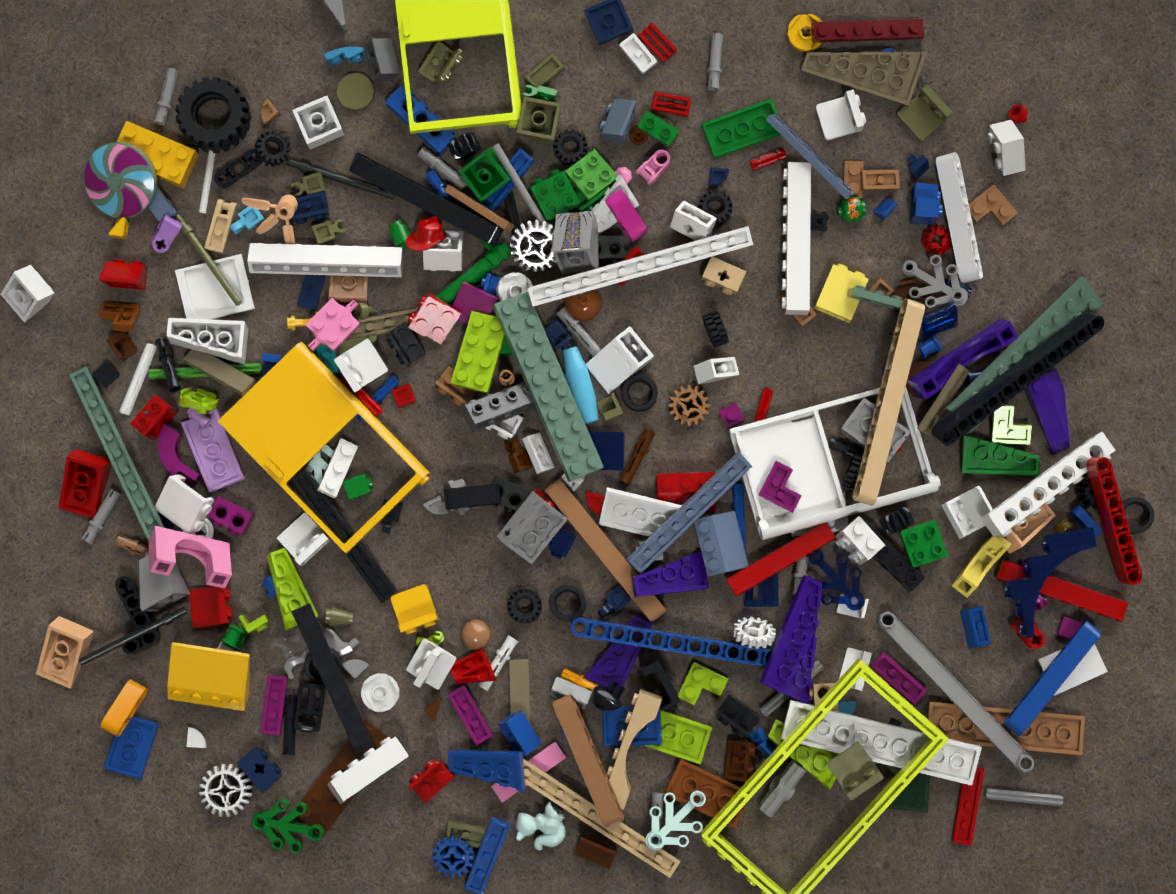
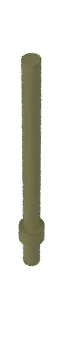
(188, 232)

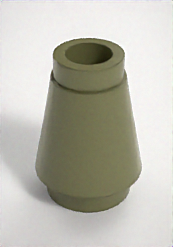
(337, 617)

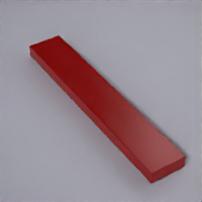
(780, 559)

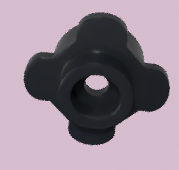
(817, 217)

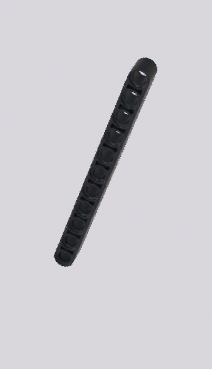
(1017, 378)

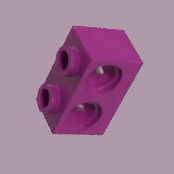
(233, 512)

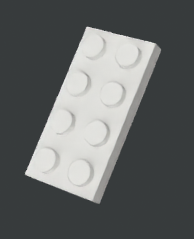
(635, 512)

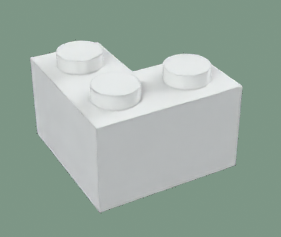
(1008, 146)

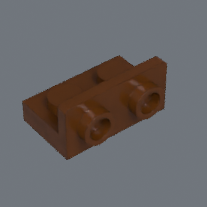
(740, 760)

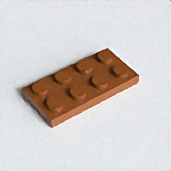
(690, 778)

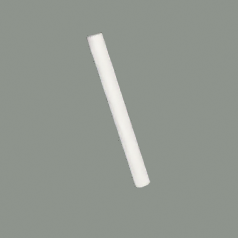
(207, 181)

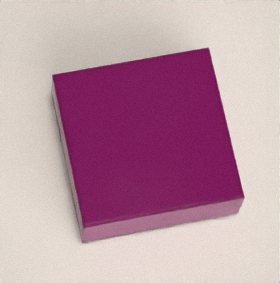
(1068, 627)

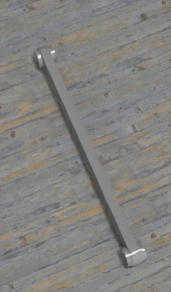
(956, 692)

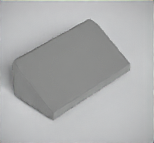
(563, 688)

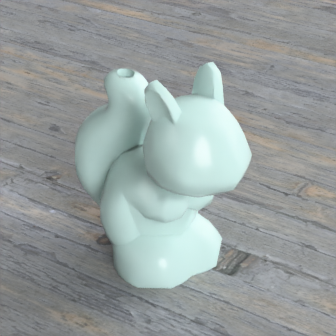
(548, 822)

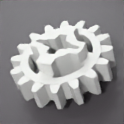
(754, 632)

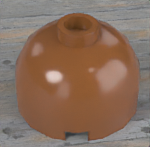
(584, 305)

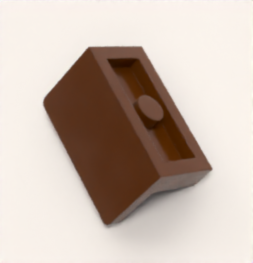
(595, 852)

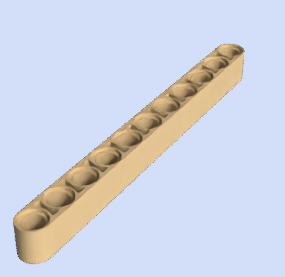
(888, 402)

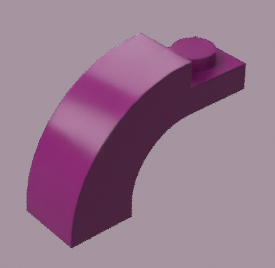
(168, 452)

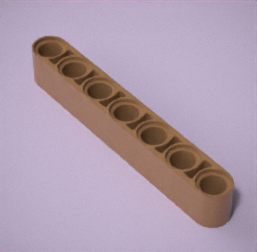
(588, 760)

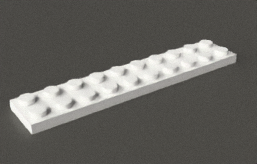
(884, 743)

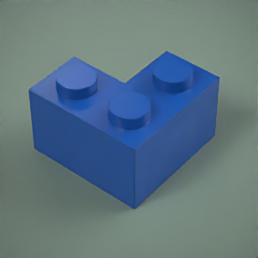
(925, 204)

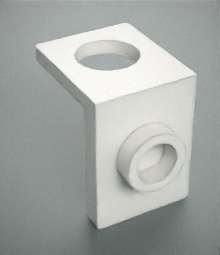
(843, 609)

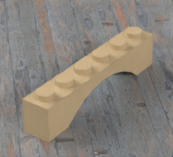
(644, 711)

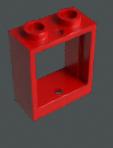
(158, 414)

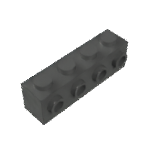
(498, 406)

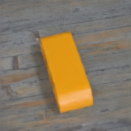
(124, 708)

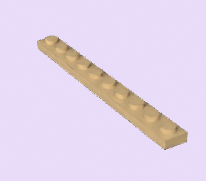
(588, 813)

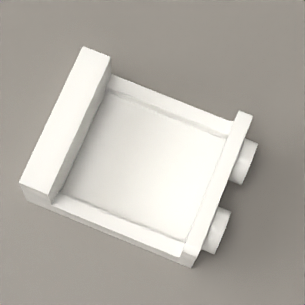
(183, 505)

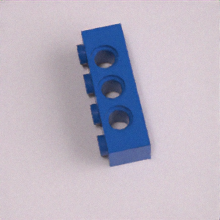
(396, 104)

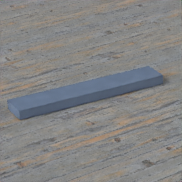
(810, 156)

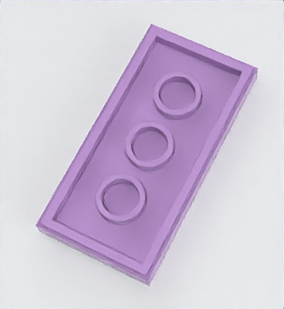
(213, 452)

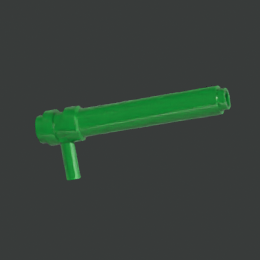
(490, 261)

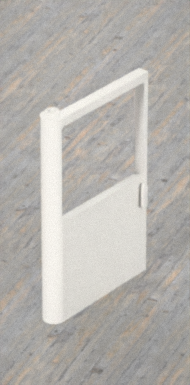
(801, 444)

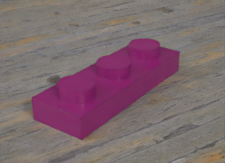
(898, 678)
(274, 705)
(470, 715)

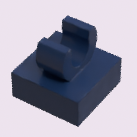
(918, 166)

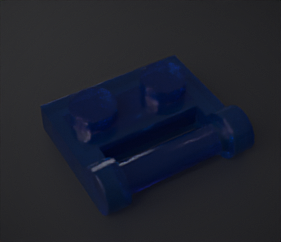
(939, 321)
(767, 594)

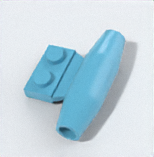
(580, 384)

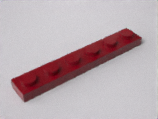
(867, 30)

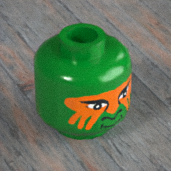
(851, 209)

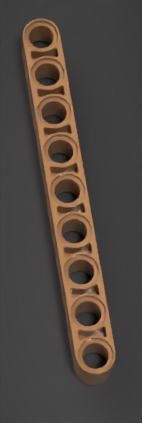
(602, 547)

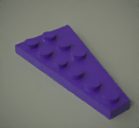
(795, 648)

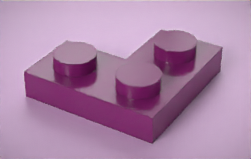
(775, 490)

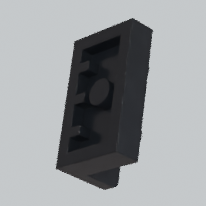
(405, 344)

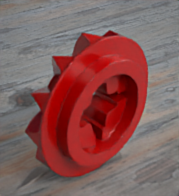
(935, 248)

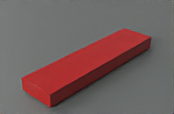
(967, 810)

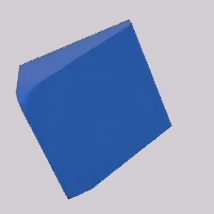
(884, 208)

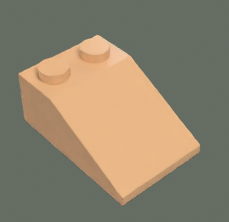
(1023, 533)
(62, 648)

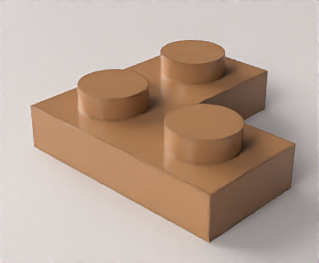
(993, 202)

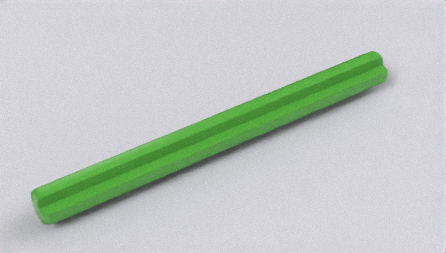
(190, 372)

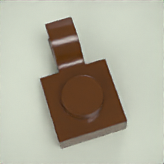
(518, 458)

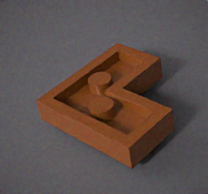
(124, 315)

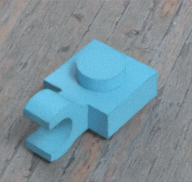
(249, 218)

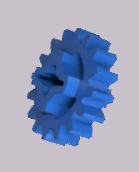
(461, 854)

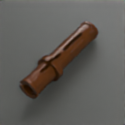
(637, 456)

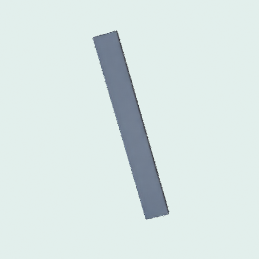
(689, 512)

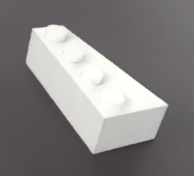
(215, 337)

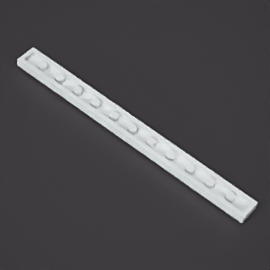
(640, 266)

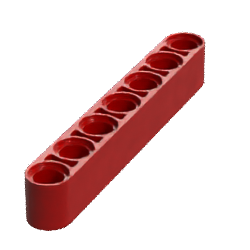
(1120, 527)
(1069, 593)

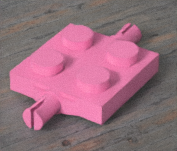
(332, 324)

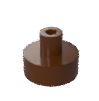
(637, 136)

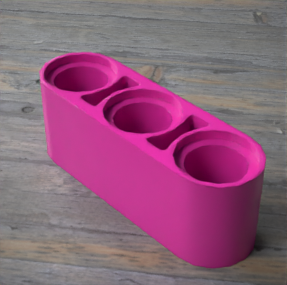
(626, 215)

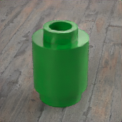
(398, 234)

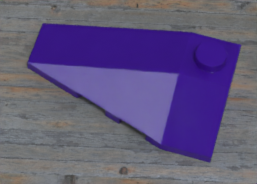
(1049, 407)

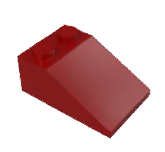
(84, 483)

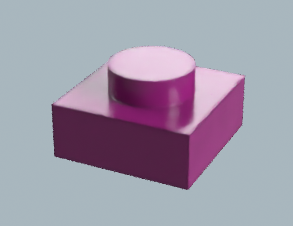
(731, 415)

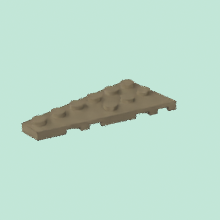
(876, 73)

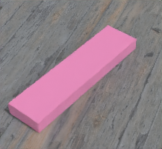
(544, 760)

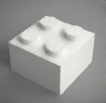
(318, 122)

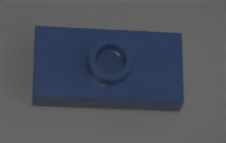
(311, 291)

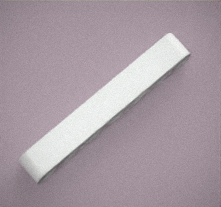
(959, 217)

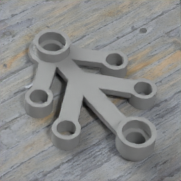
(937, 284)

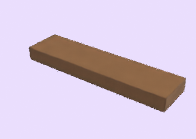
(492, 216)

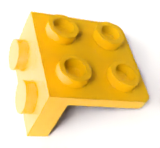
(414, 609)

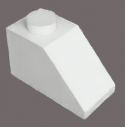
(716, 370)

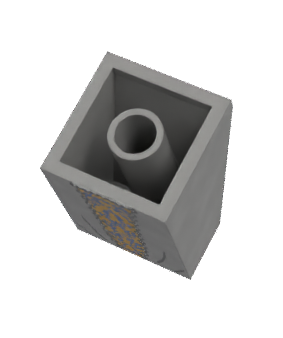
(576, 242)

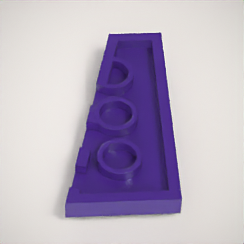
(618, 659)

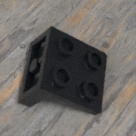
(737, 716)

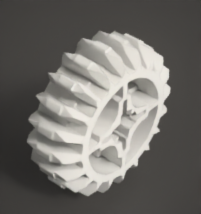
(545, 259)
(225, 798)

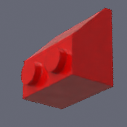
(124, 275)

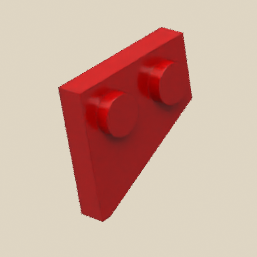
(473, 669)

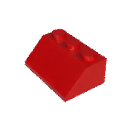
(681, 486)

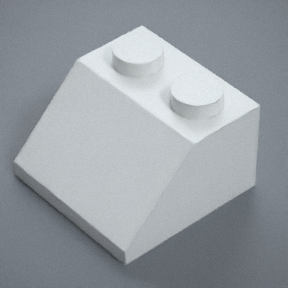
(446, 253)
(27, 292)

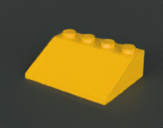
(209, 676)

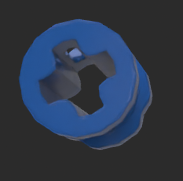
(929, 346)

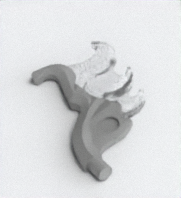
(297, 650)

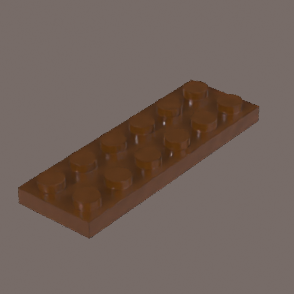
(321, 803)

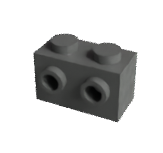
(382, 59)

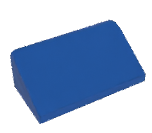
(975, 627)

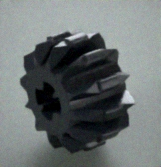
(464, 146)
(1086, 488)
(897, 521)

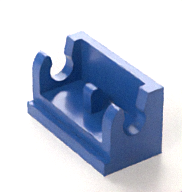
(519, 733)

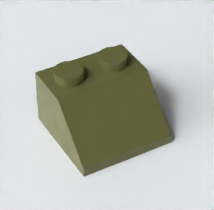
(539, 120)

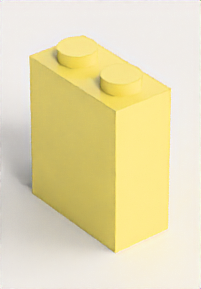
(834, 293)

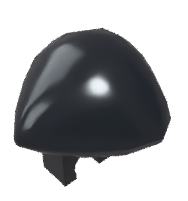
(607, 698)

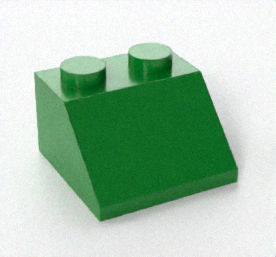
(485, 174)

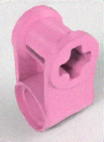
(653, 167)

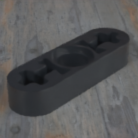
(224, 171)

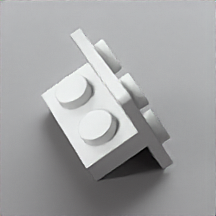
(430, 664)

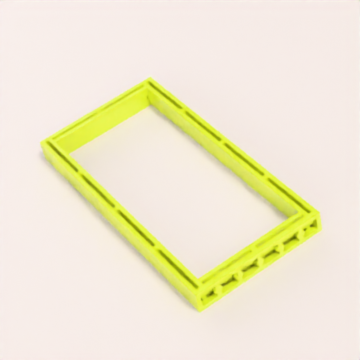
(755, 876)

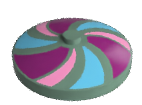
(120, 180)

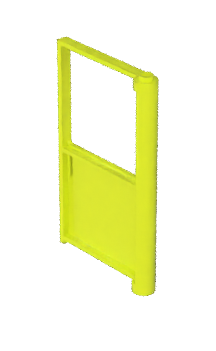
(457, 20)

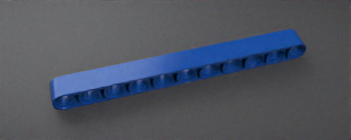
(666, 637)

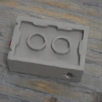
(859, 423)
(532, 527)

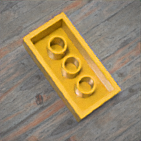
(170, 159)

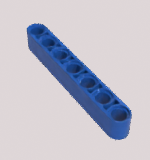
(1052, 678)

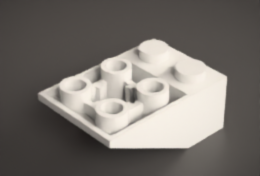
(619, 360)

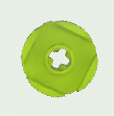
(200, 400)

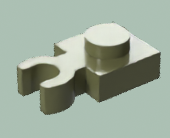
(311, 184)
(326, 232)

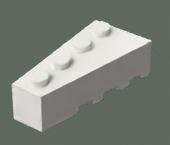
(367, 770)

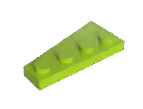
(288, 586)
(810, 758)

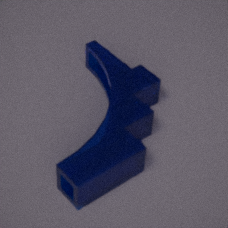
(1038, 568)

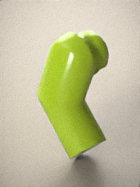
(437, 638)

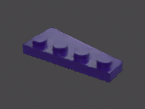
(676, 577)

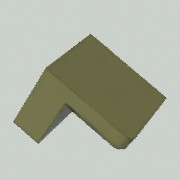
(610, 408)

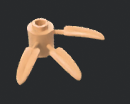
(284, 209)

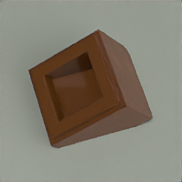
(433, 708)

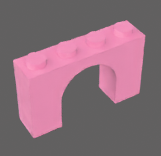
(211, 553)

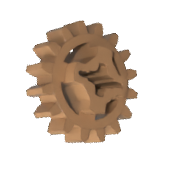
(692, 398)

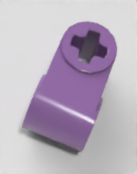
(167, 230)

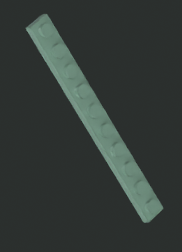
(116, 450)

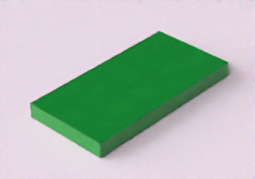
(740, 129)

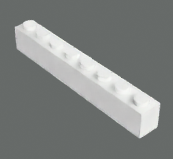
(797, 238)
(325, 260)

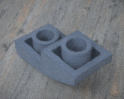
(161, 206)

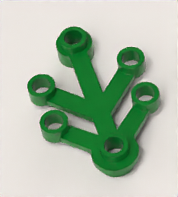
(285, 826)

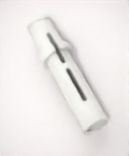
(500, 659)

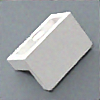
(850, 657)

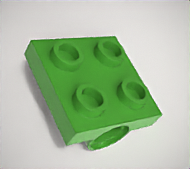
(591, 175)

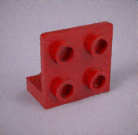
(431, 781)

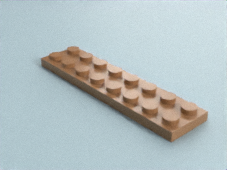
(1045, 734)

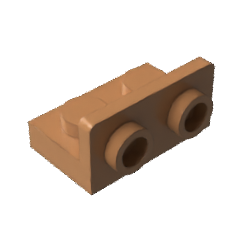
(459, 394)

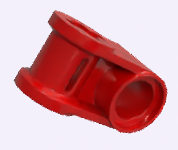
(1027, 641)

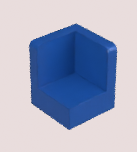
(270, 361)

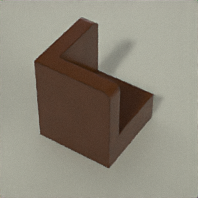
(122, 345)

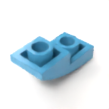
(353, 54)

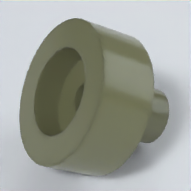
(362, 311)

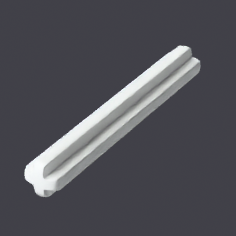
(138, 379)

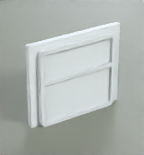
(204, 295)

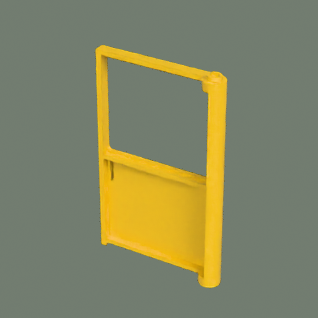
(295, 415)

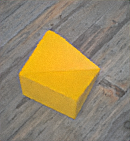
(120, 229)

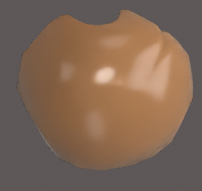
(475, 635)

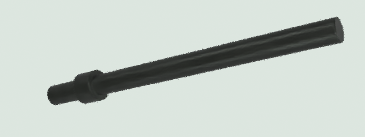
(305, 167)
(167, 618)

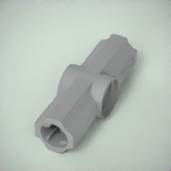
(781, 788)

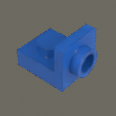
(489, 284)

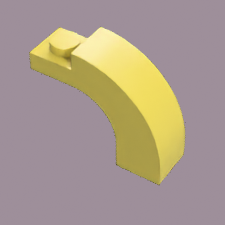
(980, 564)

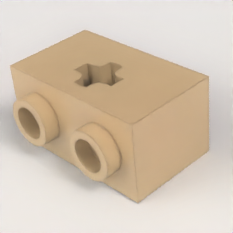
(716, 268)

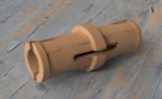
(509, 382)
(131, 545)

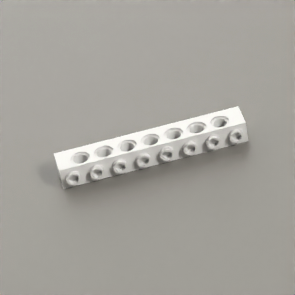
(995, 519)

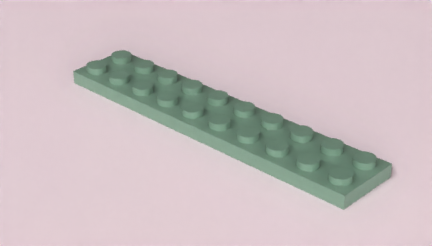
(1073, 302)
(548, 386)

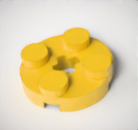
(795, 35)

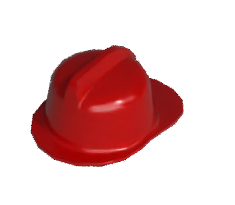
(427, 235)

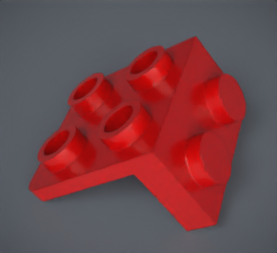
(210, 606)

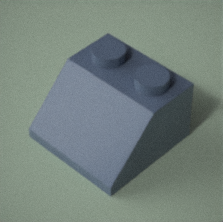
(618, 120)

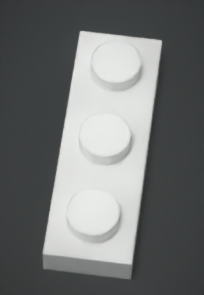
(337, 468)

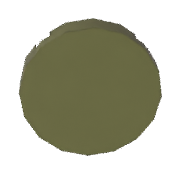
(355, 91)

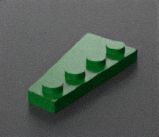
(992, 458)

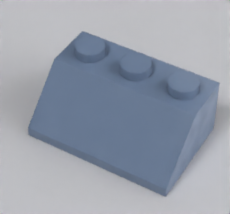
(721, 543)

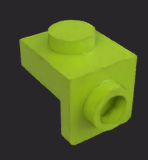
(259, 624)

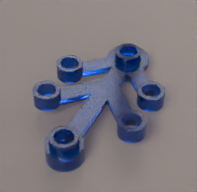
(839, 582)

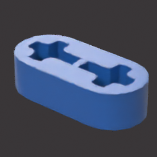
(1085, 520)

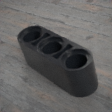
(472, 496)

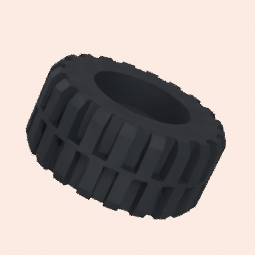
(200, 94)

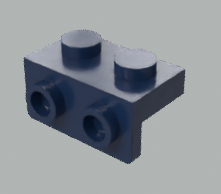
(311, 207)

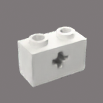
(692, 221)

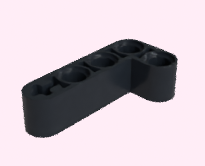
(134, 613)

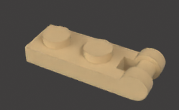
(220, 226)

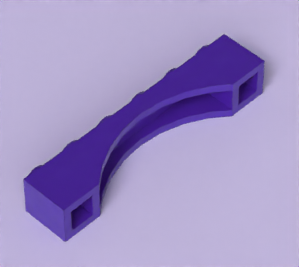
(937, 374)

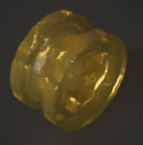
(1063, 525)

